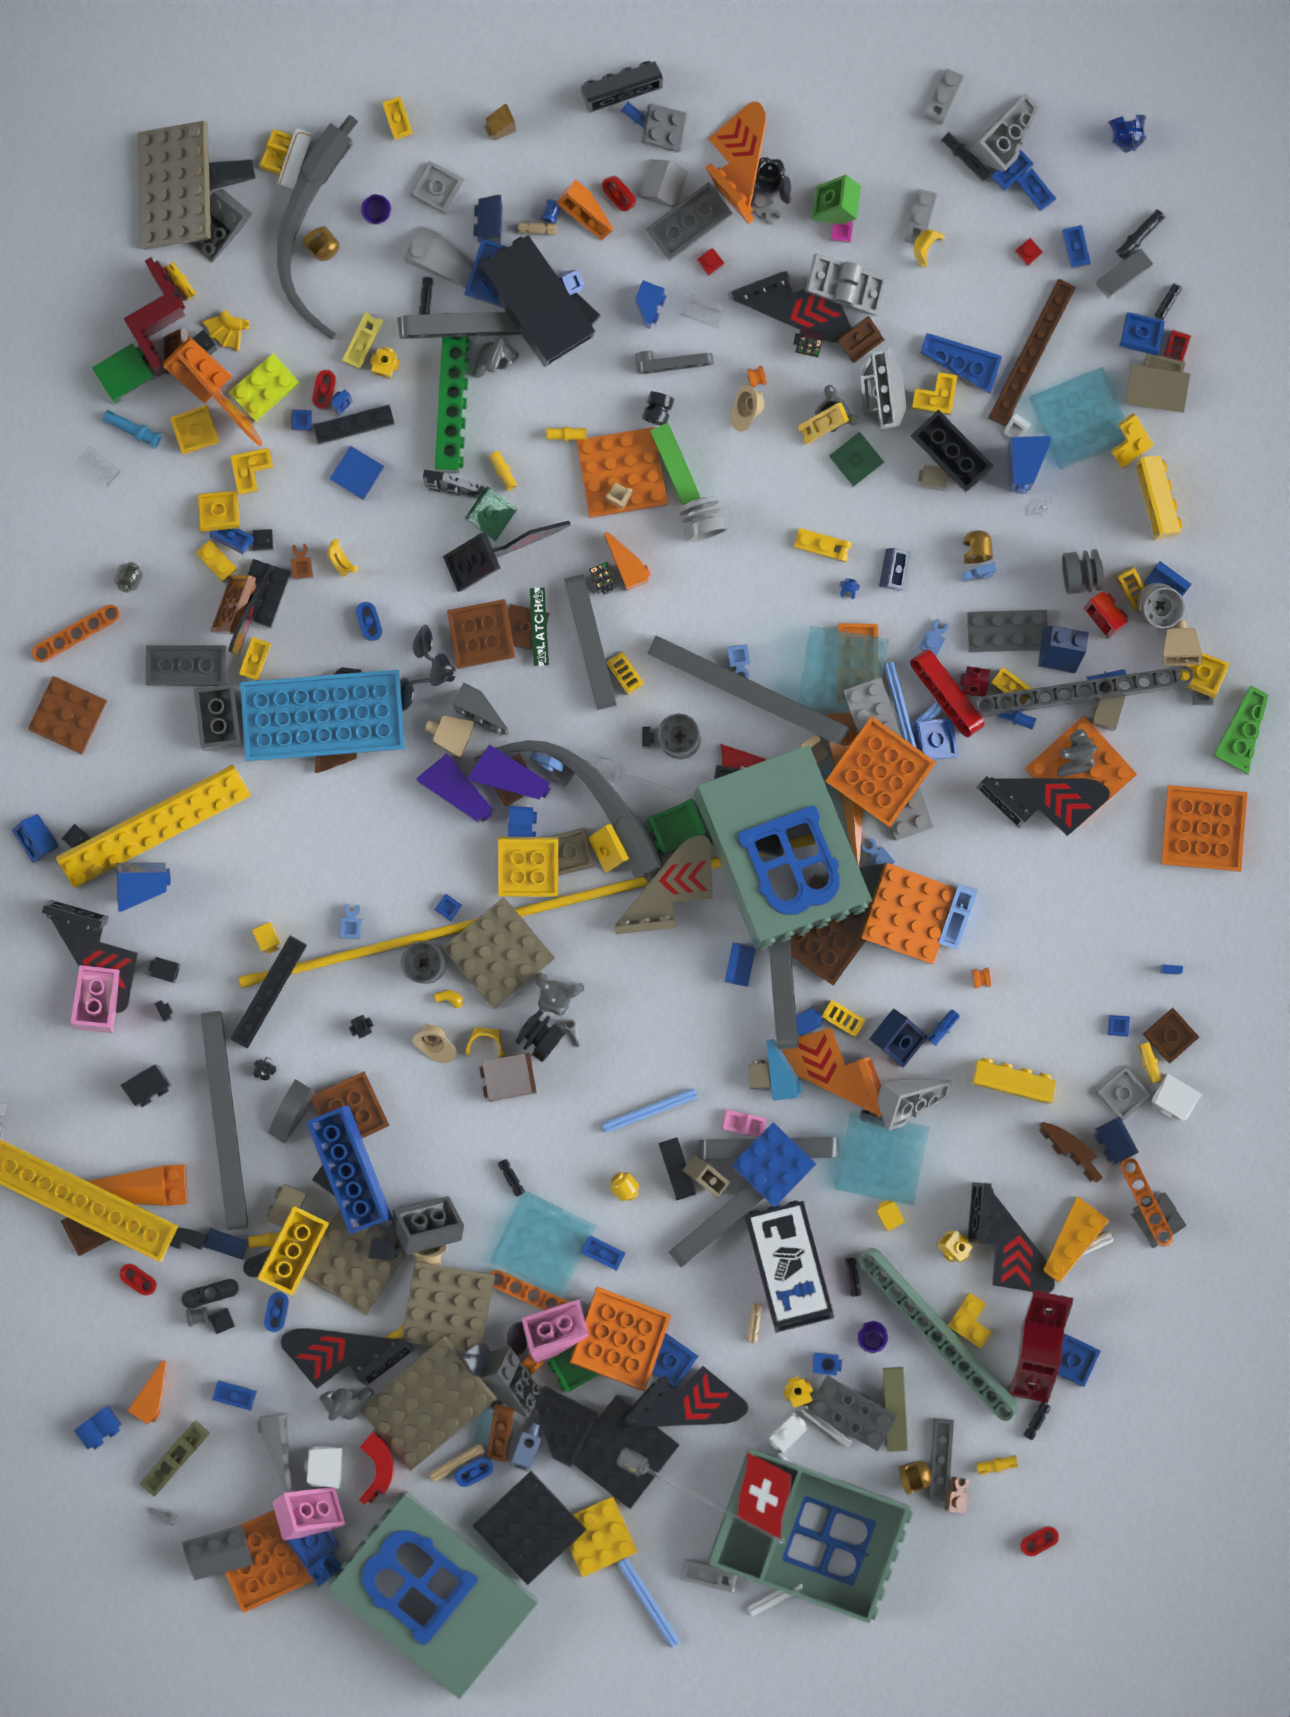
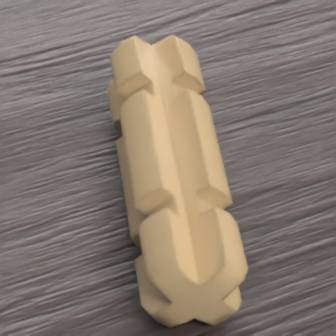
(536, 228)
(754, 1323)

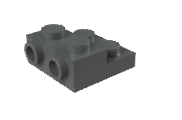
(1170, 1213)

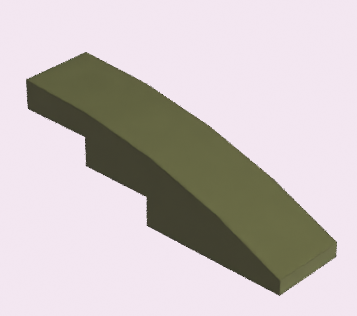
(895, 1402)
(174, 1458)

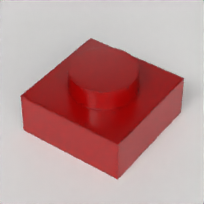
(1028, 252)
(710, 261)

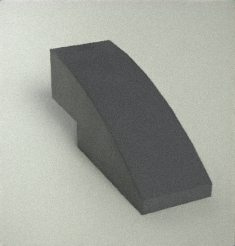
(1124, 273)
(291, 1111)

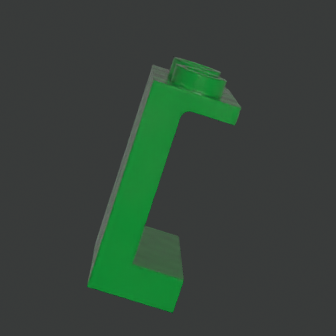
(123, 372)
(675, 826)
(569, 1374)

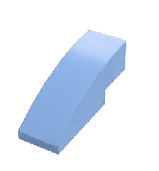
(958, 916)

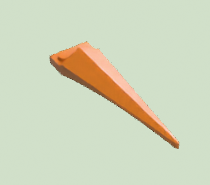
(852, 811)
(151, 1186)

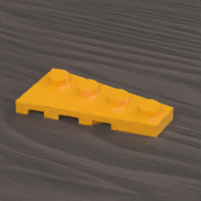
(1076, 1236)

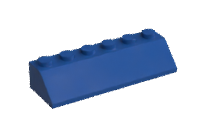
(349, 1169)

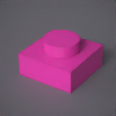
(842, 232)

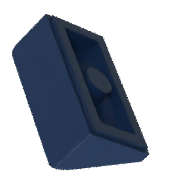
(894, 569)
(226, 1243)

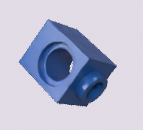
(808, 1021)
(817, 1364)
(324, 1568)

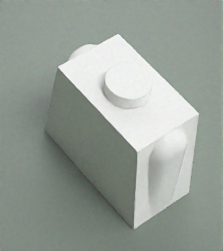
(1175, 1098)
(787, 1433)
(324, 1466)

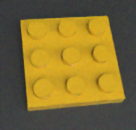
(528, 866)
(605, 1538)

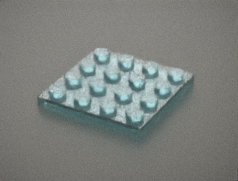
(1080, 417)
(838, 662)
(881, 1160)
(542, 1243)

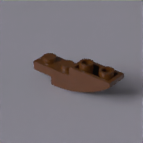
(1065, 1143)

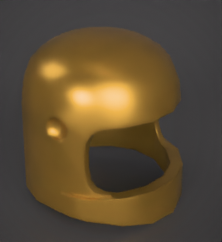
(323, 246)
(980, 545)
(915, 1476)

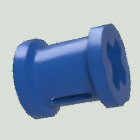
(551, 204)

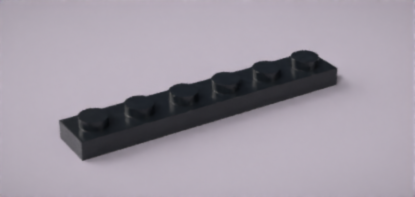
(268, 991)

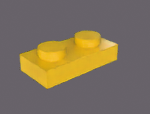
(397, 118)
(216, 561)
(255, 659)
(1007, 682)

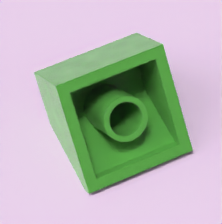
(836, 201)

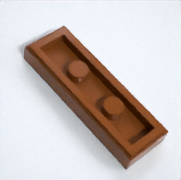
(500, 1433)

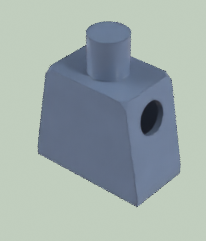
(525, 1456)

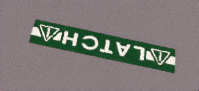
(539, 626)

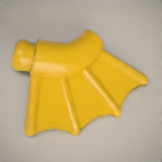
(226, 329)

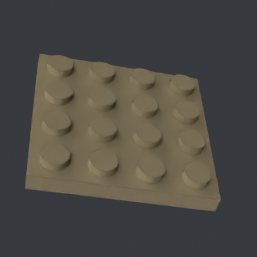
(498, 952)
(344, 1265)
(447, 1304)

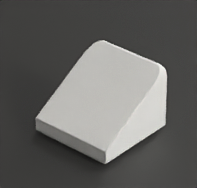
(1017, 427)

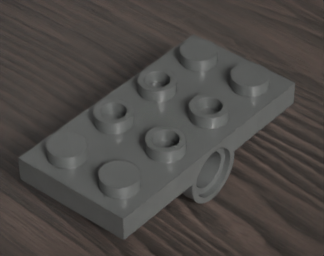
(852, 1412)

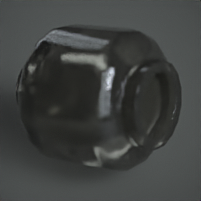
(128, 577)

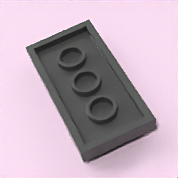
(689, 221)
(1005, 630)
(185, 665)

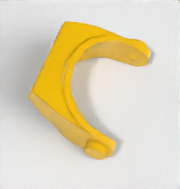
(923, 244)
(335, 550)
(478, 1032)

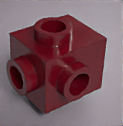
(975, 681)

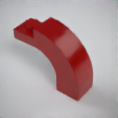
(384, 1463)

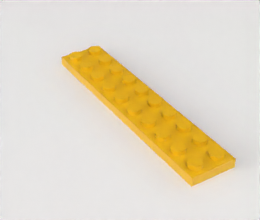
(153, 826)
(85, 1202)

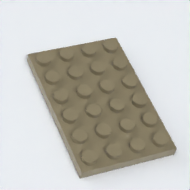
(174, 185)
(427, 1403)

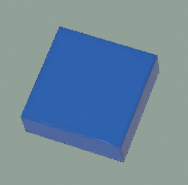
(301, 420)
(448, 907)
(1171, 969)
(1118, 1025)

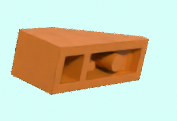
(584, 208)
(628, 565)
(149, 1400)

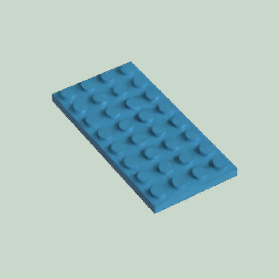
(322, 715)

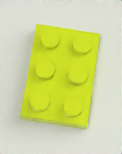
(264, 387)

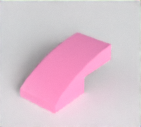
(743, 1123)

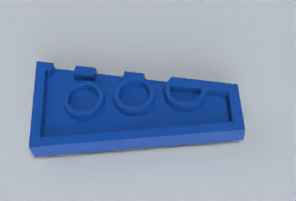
(968, 362)

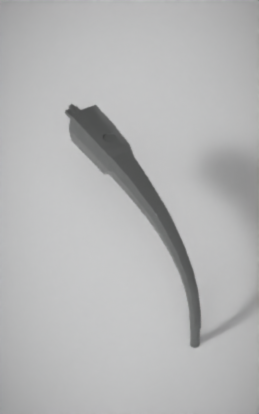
(314, 172)
(628, 827)

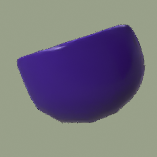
(376, 209)
(873, 1337)

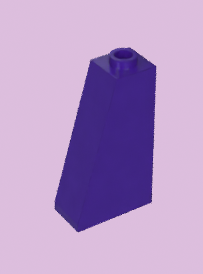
(506, 774)
(454, 787)

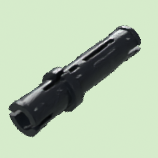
(965, 156)
(1140, 234)

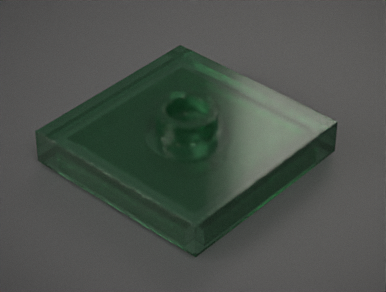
(856, 459)
(491, 513)

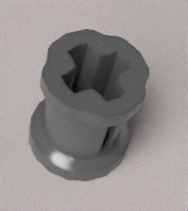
(197, 1316)

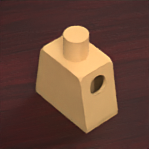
(1182, 646)
(451, 734)

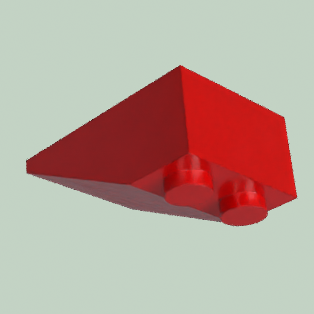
(1106, 614)

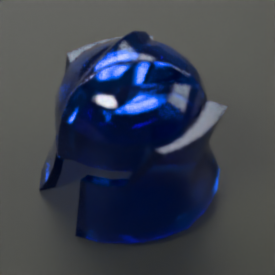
(1128, 134)

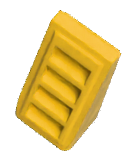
(1123, 585)
(630, 689)
(828, 1010)

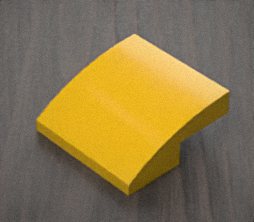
(276, 152)

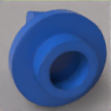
(849, 585)

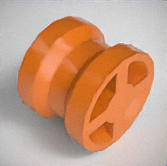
(756, 376)
(981, 977)
(530, 1364)

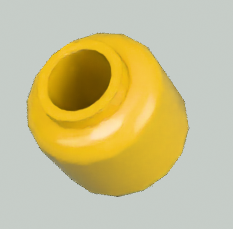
(624, 1186)

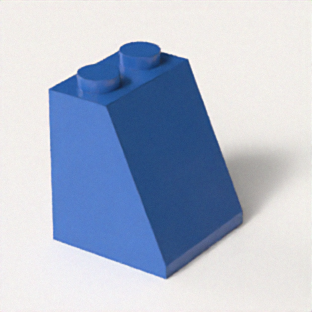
(1025, 461)
(140, 883)

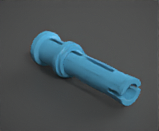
(140, 433)

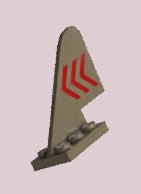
(682, 878)

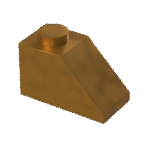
(500, 123)

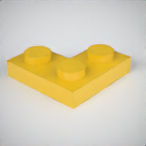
(939, 399)
(1136, 441)
(246, 464)
(965, 1321)

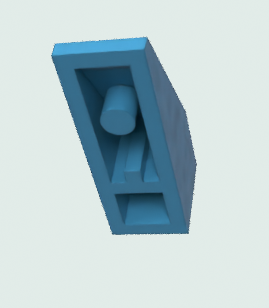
(782, 1075)

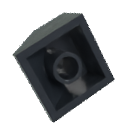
(146, 1086)

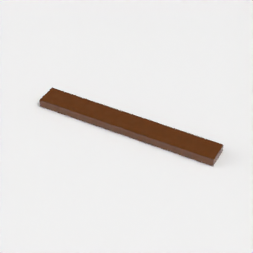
(1031, 353)

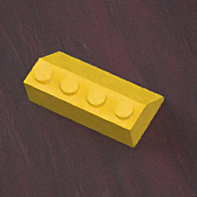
(1158, 497)
(1013, 1081)
(293, 1250)

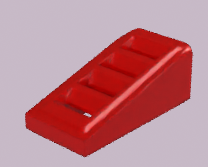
(1186, 337)

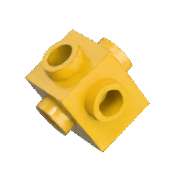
(384, 369)
(954, 1246)
(804, 1397)

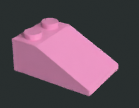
(95, 999)
(554, 1330)
(308, 1512)

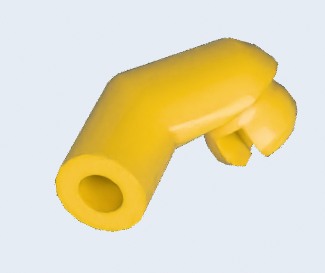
(451, 996)

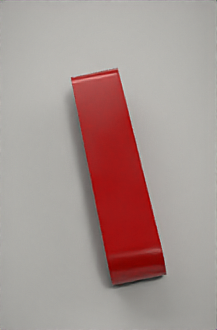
(947, 693)

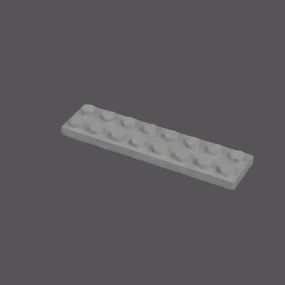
(872, 700)

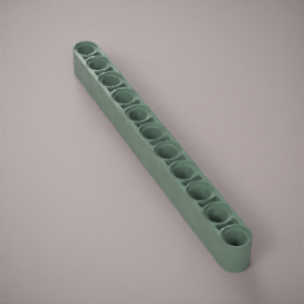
(942, 1343)

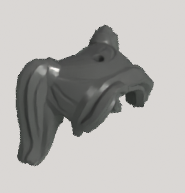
(493, 357)
(831, 400)
(1080, 754)
(559, 991)
(341, 1403)

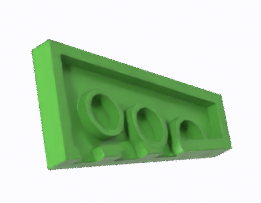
(1241, 734)

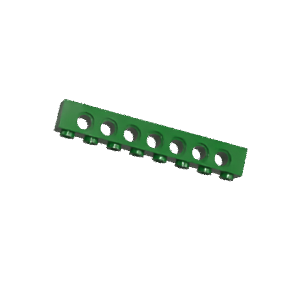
(446, 463)

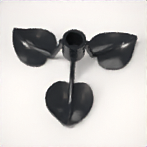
(440, 671)
(477, 1355)

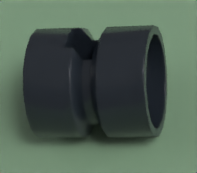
(658, 407)

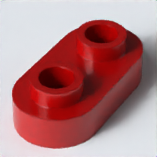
(619, 193)
(324, 390)
(138, 1279)
(1039, 1541)

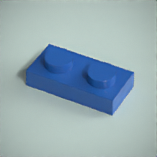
(1015, 170)
(1036, 190)
(1076, 246)
(341, 401)
(233, 538)
(603, 1252)
(234, 1395)

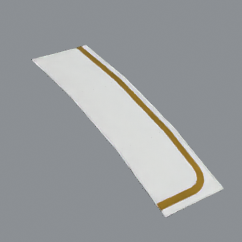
(294, 158)

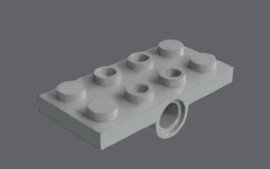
(846, 284)

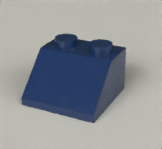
(489, 218)
(1062, 648)
(898, 1037)
(1115, 1140)

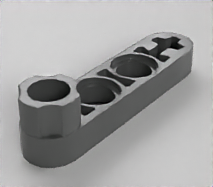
(647, 364)

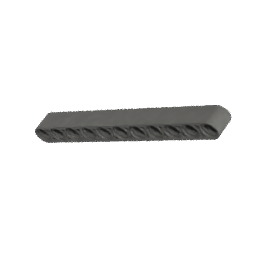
(1092, 685)
(748, 690)
(224, 1120)

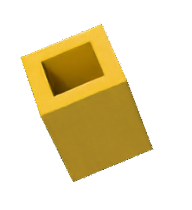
(267, 938)
(889, 1215)

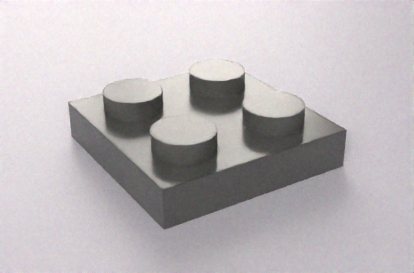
(663, 127)

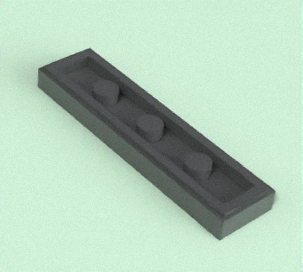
(941, 1458)

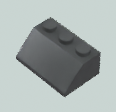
(217, 717)
(428, 1225)
(218, 1552)

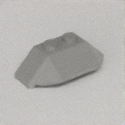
(883, 390)

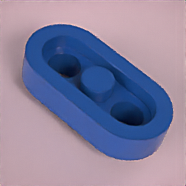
(369, 621)
(275, 1311)
(474, 1472)

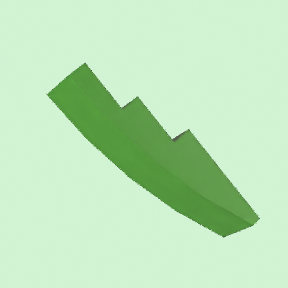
(675, 464)

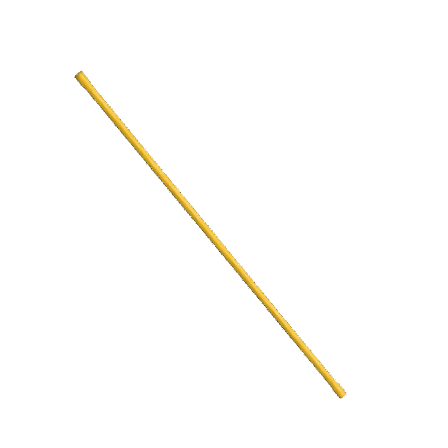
(256, 978)

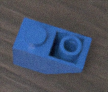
(648, 301)

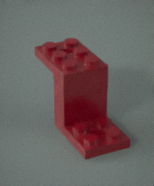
(155, 315)
(1040, 1346)

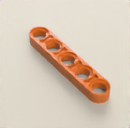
(66, 633)
(1153, 1209)
(525, 1288)

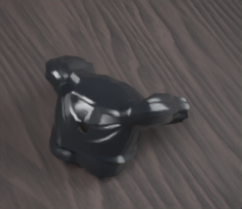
(772, 179)

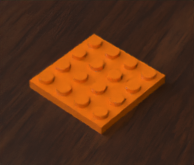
(629, 461)
(1108, 769)
(880, 771)
(1204, 828)
(908, 913)
(621, 1339)
(274, 1568)

